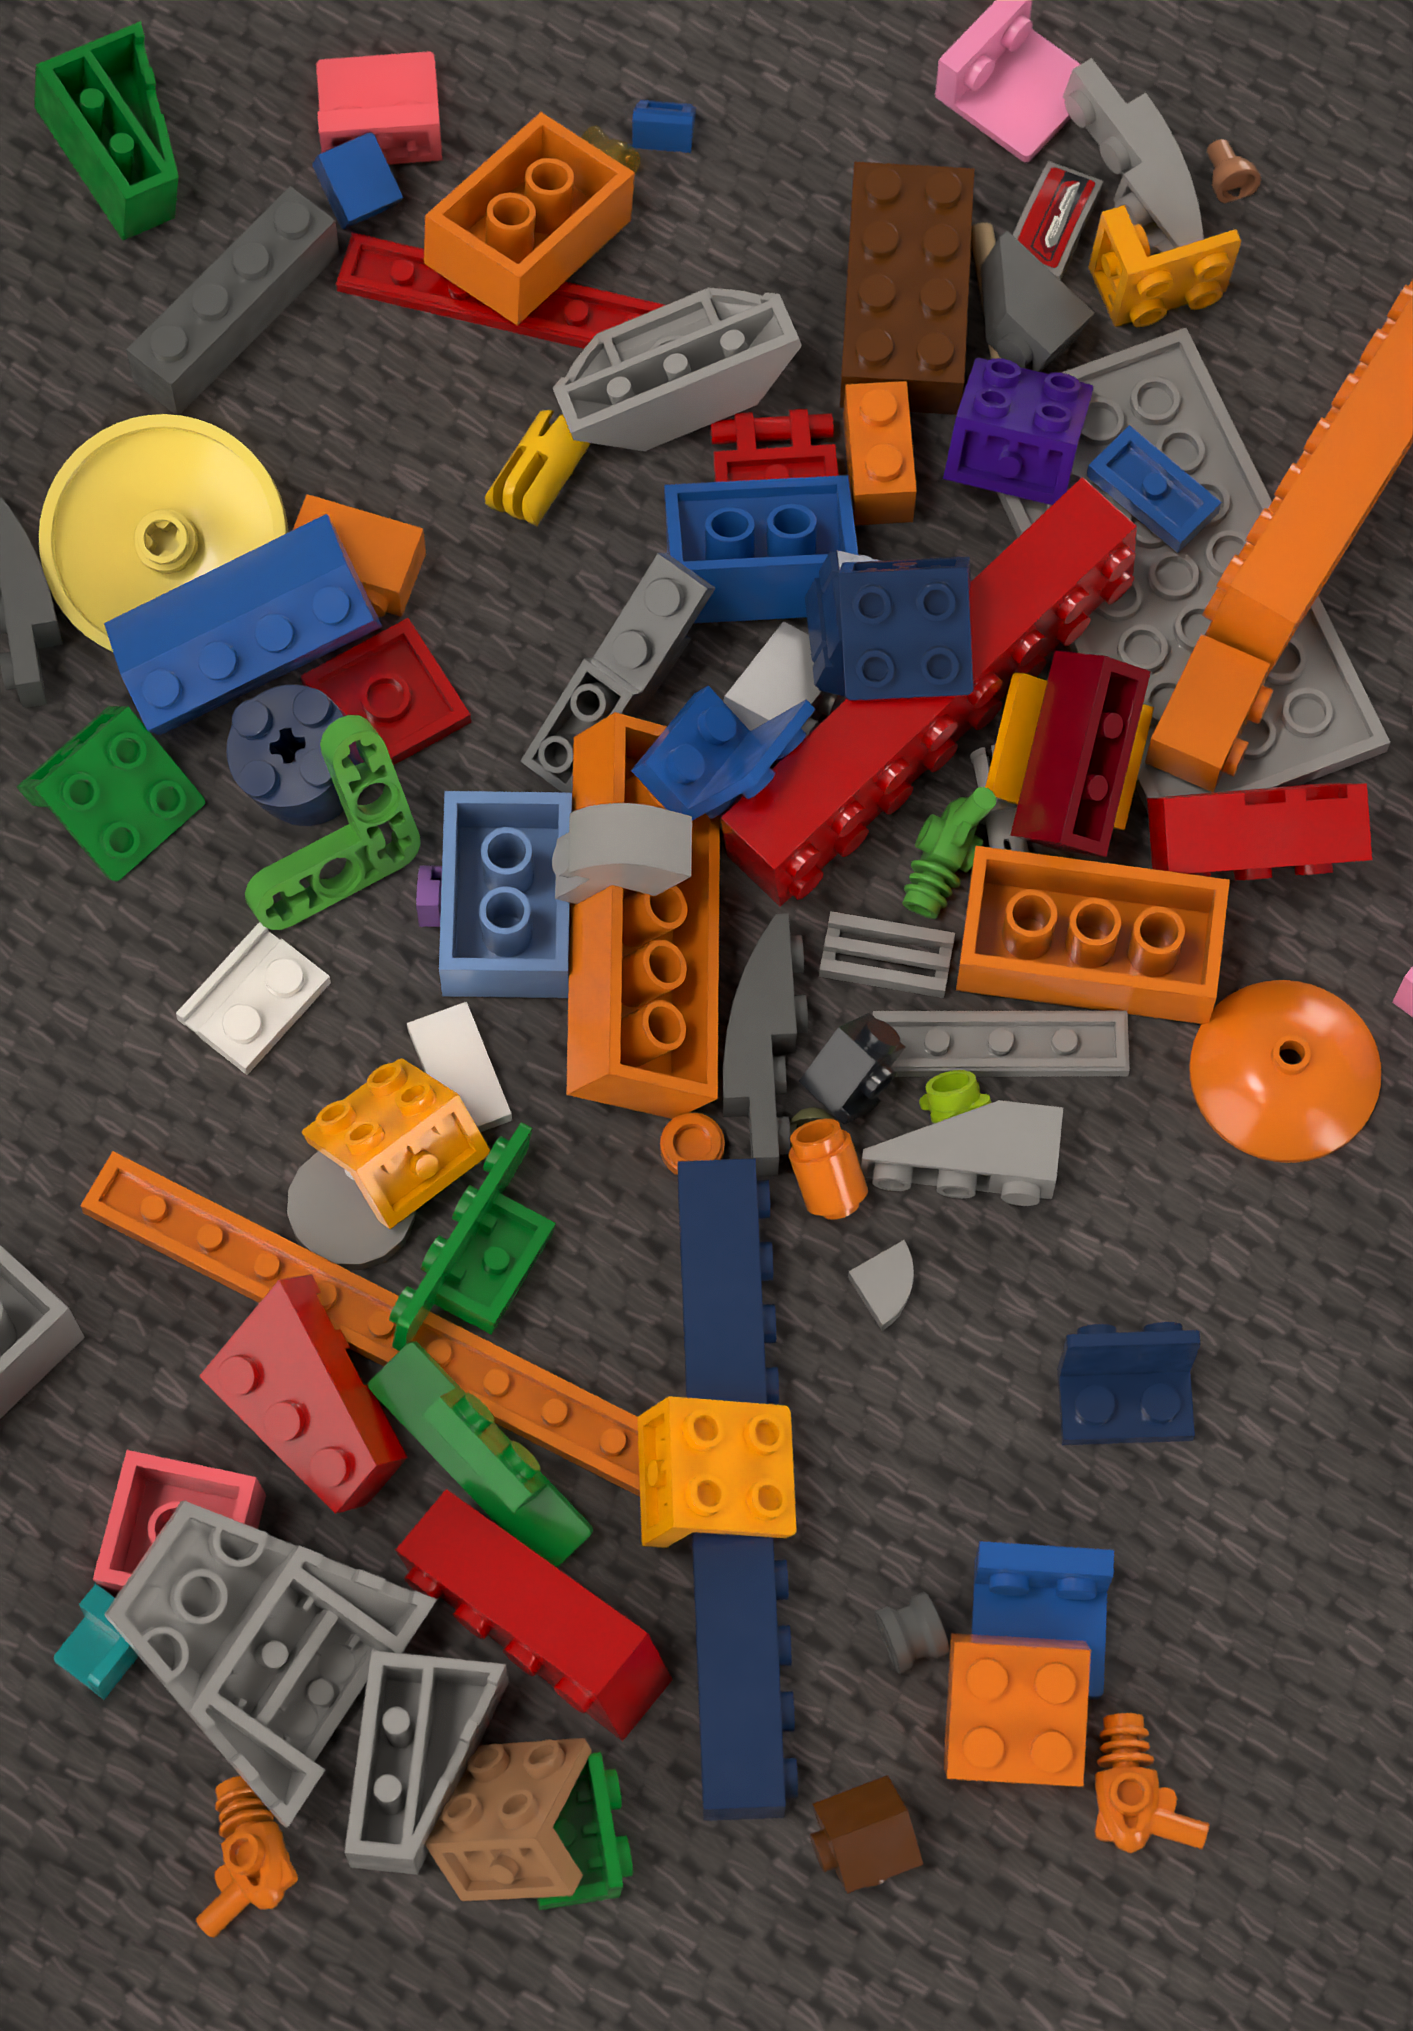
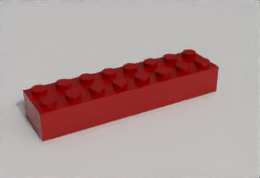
(876, 748)

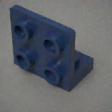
(906, 628)
(1127, 1384)

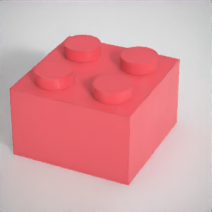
(149, 1495)

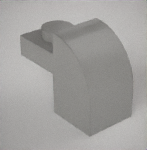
(622, 847)

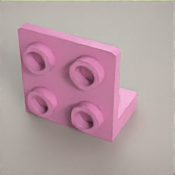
(1007, 79)

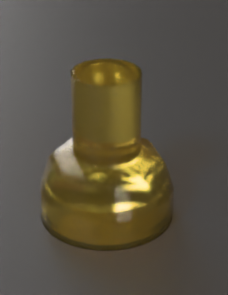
(617, 149)

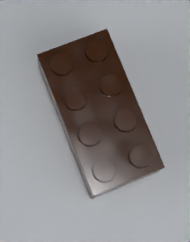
(909, 281)

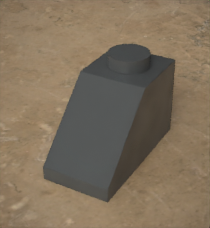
(1027, 308)

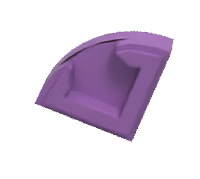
(429, 896)

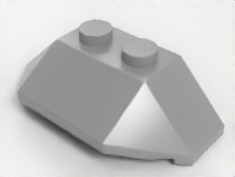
(677, 368)

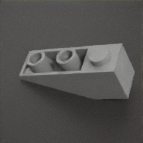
(987, 1149)

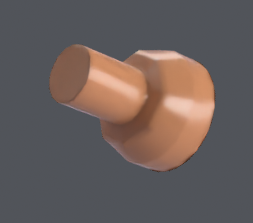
(1231, 172)

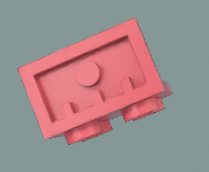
(385, 97)

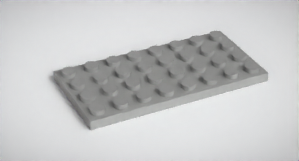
(1318, 704)

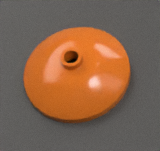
(1280, 1107)

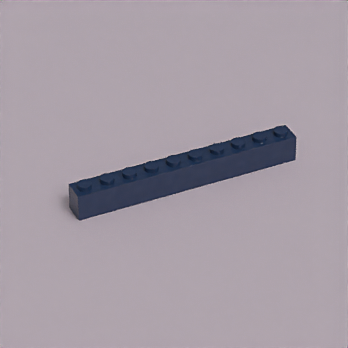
(734, 1574)

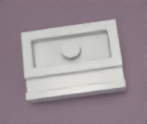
(253, 998)

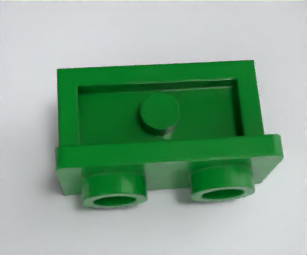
(590, 1838)

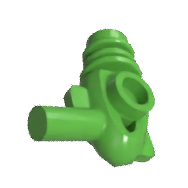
(946, 846)

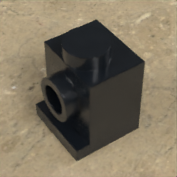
(854, 1067)

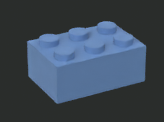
(498, 895)

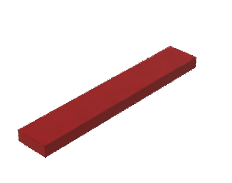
(399, 277)

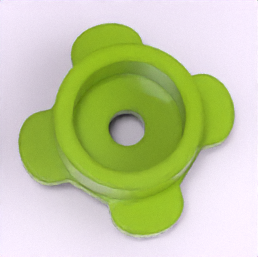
(952, 1095)

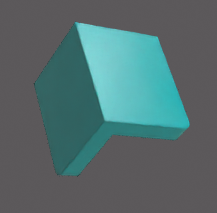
(95, 1649)

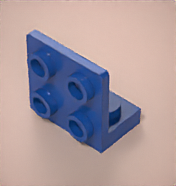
(713, 757)
(1044, 1596)

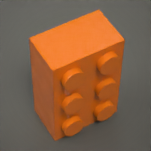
(528, 218)

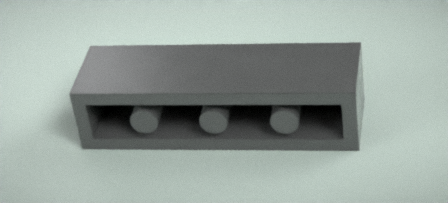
(233, 301)

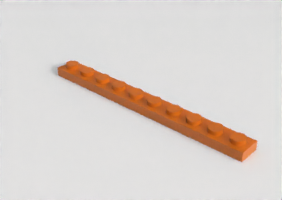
(254, 1259)

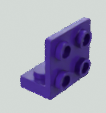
(1017, 430)

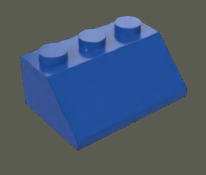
(758, 540)

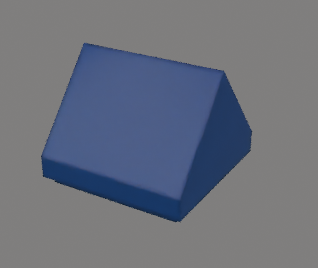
(663, 126)

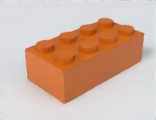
(1093, 935)

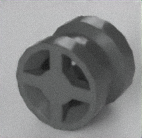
(912, 1632)

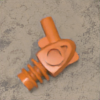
(1130, 1795)
(253, 1854)

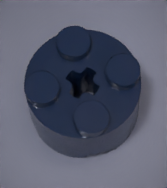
(265, 739)

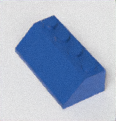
(240, 626)

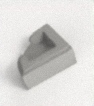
(885, 1283)

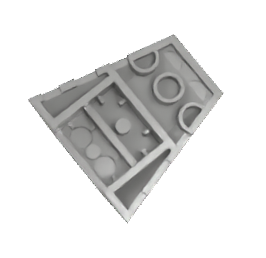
(260, 1642)

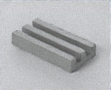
(893, 932)

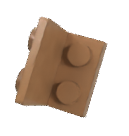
(500, 1820)

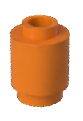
(827, 1169)

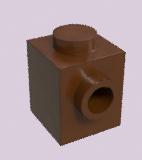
(865, 1835)

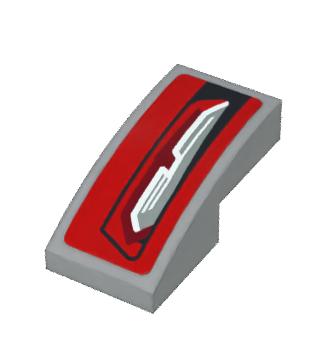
(1057, 215)

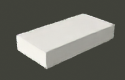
(456, 1057)

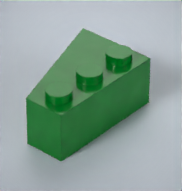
(111, 128)

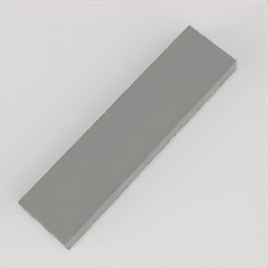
(1011, 1042)

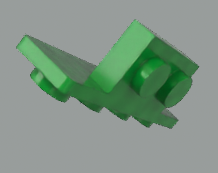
(485, 1255)
(479, 1455)

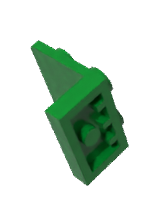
(114, 791)

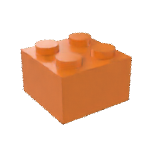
(1017, 1710)

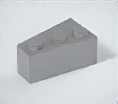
(413, 1748)

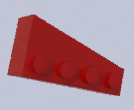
(536, 1613)

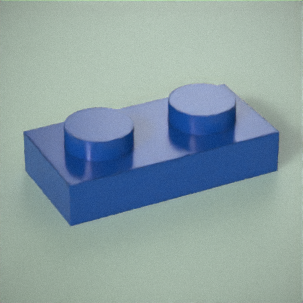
(1153, 489)

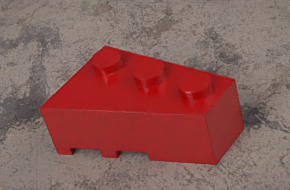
(1261, 830)

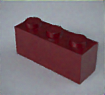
(1080, 753)

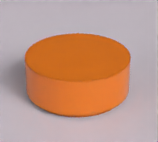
(691, 1139)

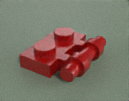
(796, 461)

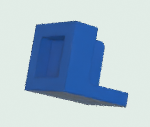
(357, 180)

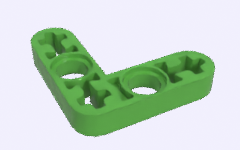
(358, 842)

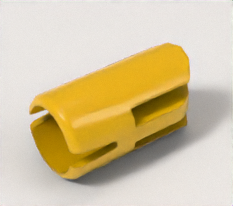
(536, 470)

